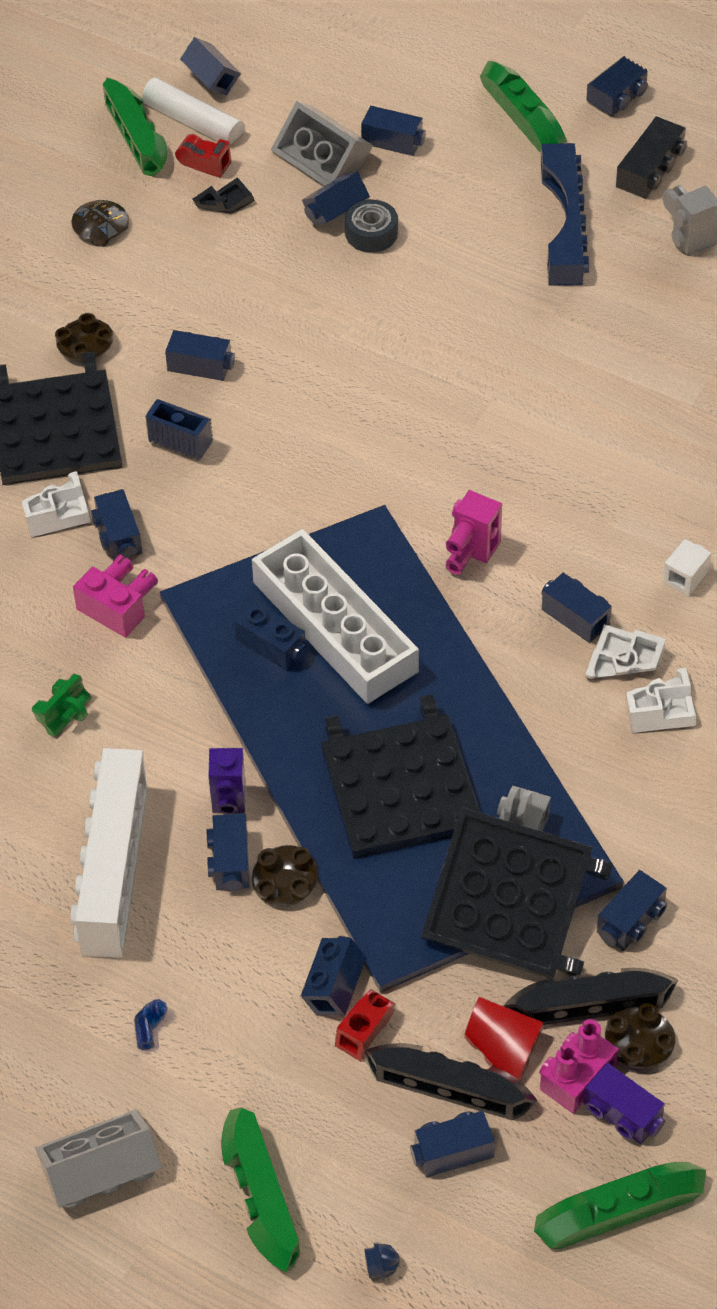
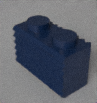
(617, 86)
(179, 429)

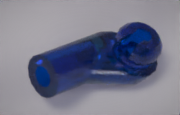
(147, 1020)

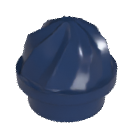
(381, 1260)

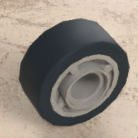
(371, 225)

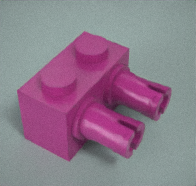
(474, 531)
(110, 601)
(576, 1065)

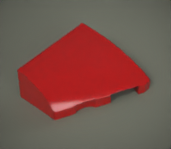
(503, 1036)

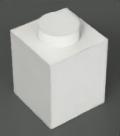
(686, 567)

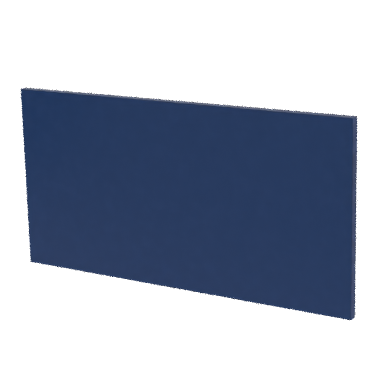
(282, 724)

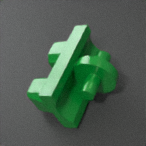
(65, 704)

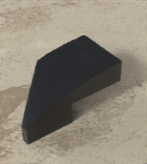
(227, 199)

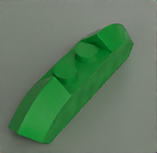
(522, 105)
(140, 136)
(246, 1151)
(619, 1203)

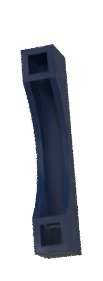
(565, 252)

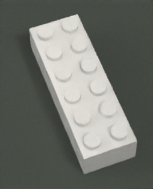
(335, 616)
(110, 853)

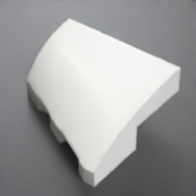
(56, 508)
(624, 653)
(662, 704)

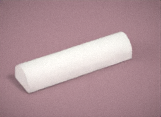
(191, 111)

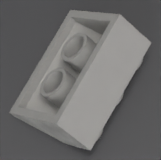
(320, 144)
(99, 1159)

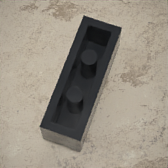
(651, 157)

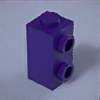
(227, 780)
(624, 1105)

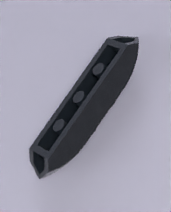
(592, 996)
(450, 1080)

